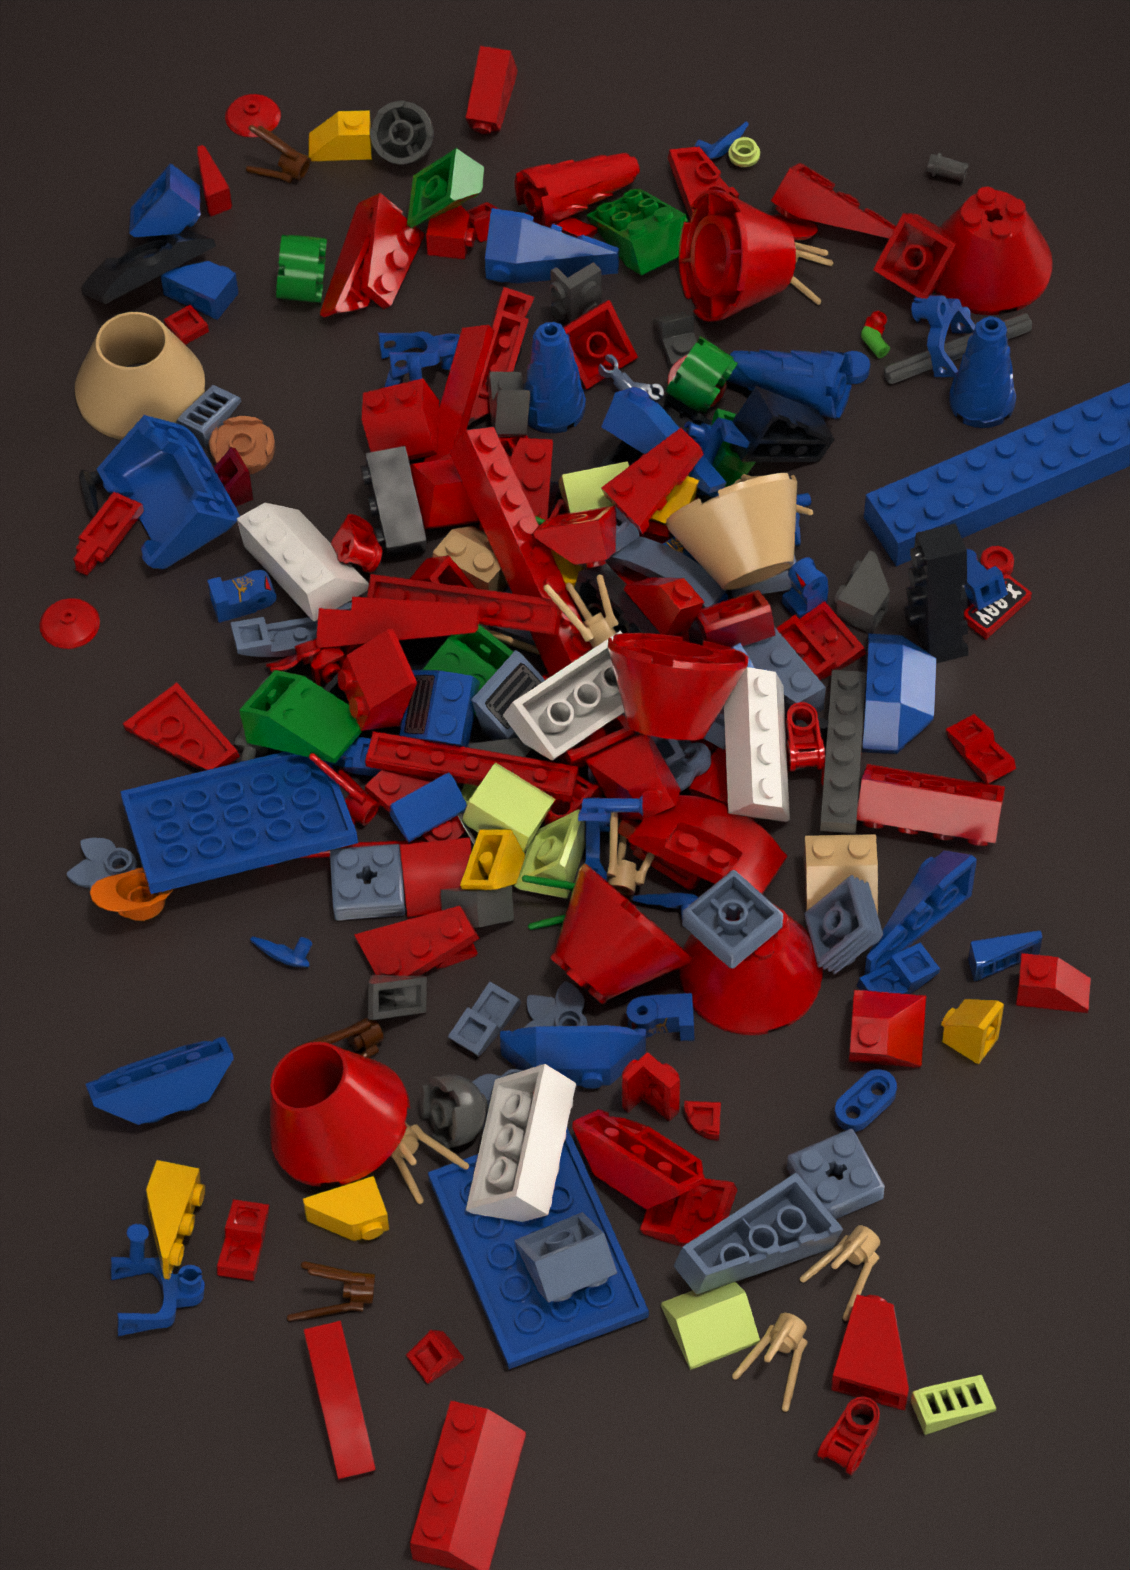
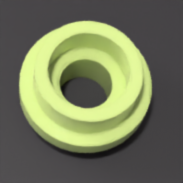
(744, 152)

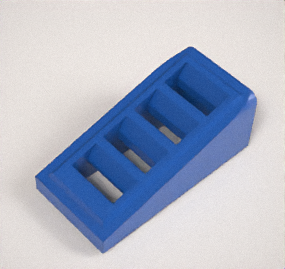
(1002, 952)

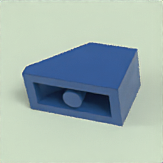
(202, 285)

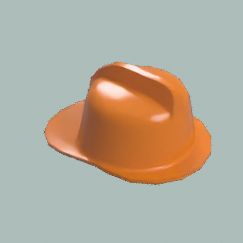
(128, 895)

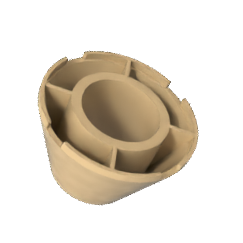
(118, 396)
(743, 531)

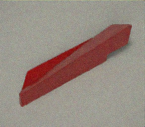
(344, 289)
(509, 329)
(407, 617)

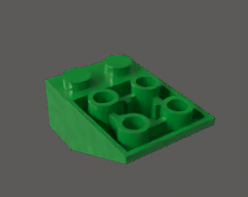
(641, 228)
(471, 654)
(298, 718)

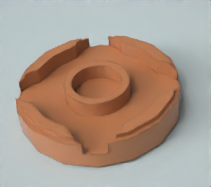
(250, 438)

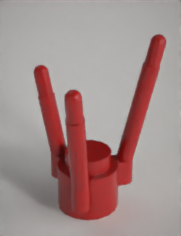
(359, 803)

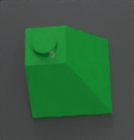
(444, 186)

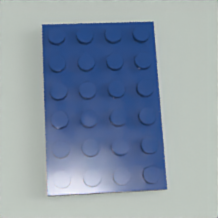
(235, 819)
(516, 1311)

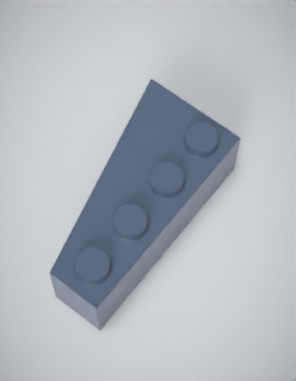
(778, 656)
(761, 1236)

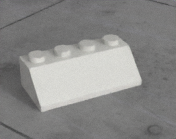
(299, 558)
(568, 705)
(757, 747)
(522, 1145)

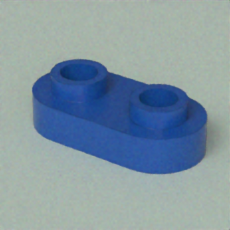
(863, 1102)

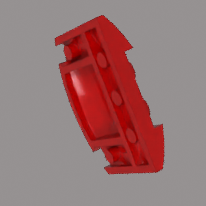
(711, 842)

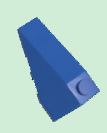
(528, 251)
(645, 425)
(932, 895)

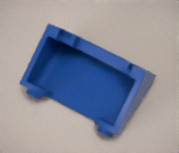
(177, 485)

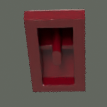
(235, 477)

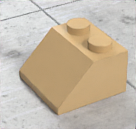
(474, 556)
(835, 858)

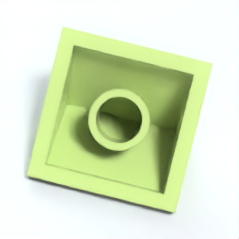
(583, 488)
(507, 803)
(554, 854)
(711, 1323)

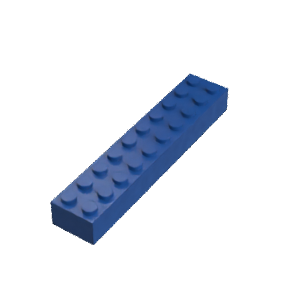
(1005, 474)

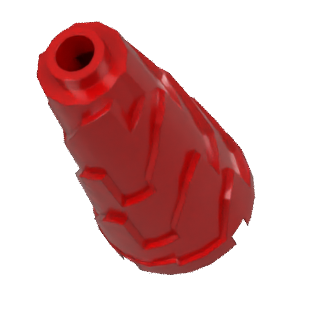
(570, 186)

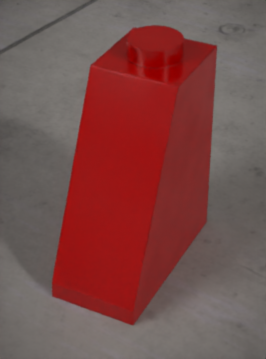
(491, 89)
(872, 1355)

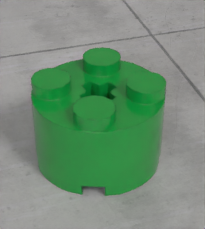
(301, 268)
(699, 374)

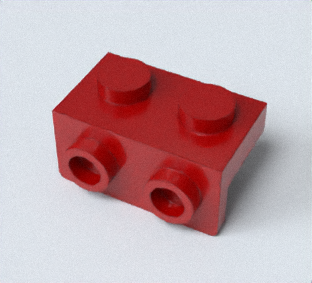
(652, 1082)

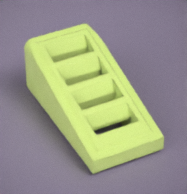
(934, 1422)

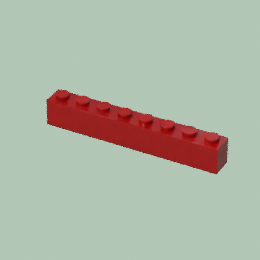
(510, 528)

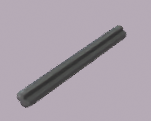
(955, 349)

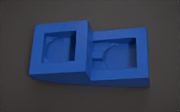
(903, 974)

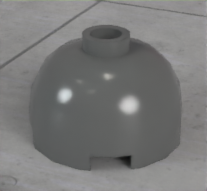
(398, 146)
(453, 1109)

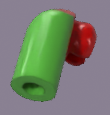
(872, 334)

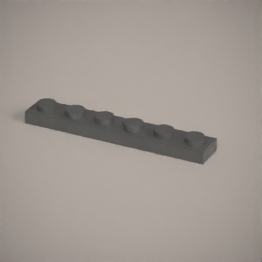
(843, 752)

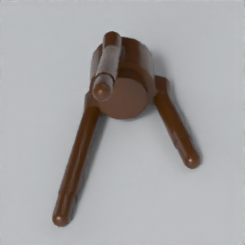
(291, 161)
(361, 1035)
(357, 1287)

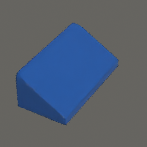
(428, 807)

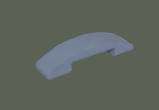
(664, 562)
(276, 639)

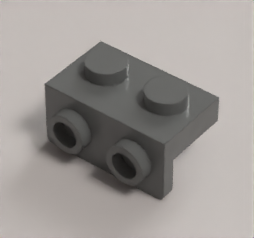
(576, 294)

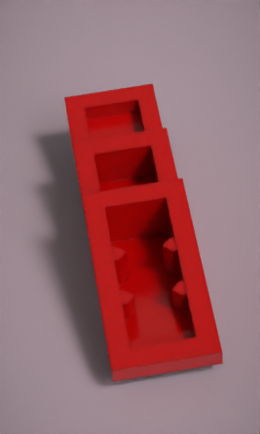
(339, 1400)

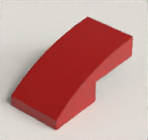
(978, 748)
(243, 1240)

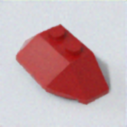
(636, 1159)

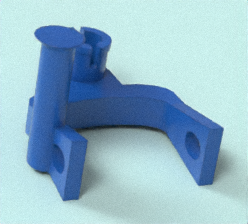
(940, 314)
(433, 346)
(711, 437)
(597, 817)
(181, 1290)

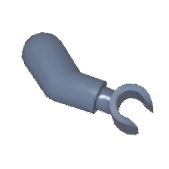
(623, 381)

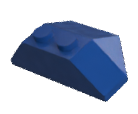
(896, 693)
(581, 1053)
(163, 1082)

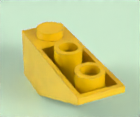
(171, 1203)

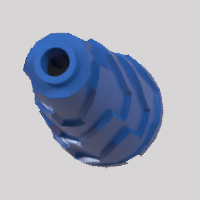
(800, 375)
(553, 381)
(984, 383)

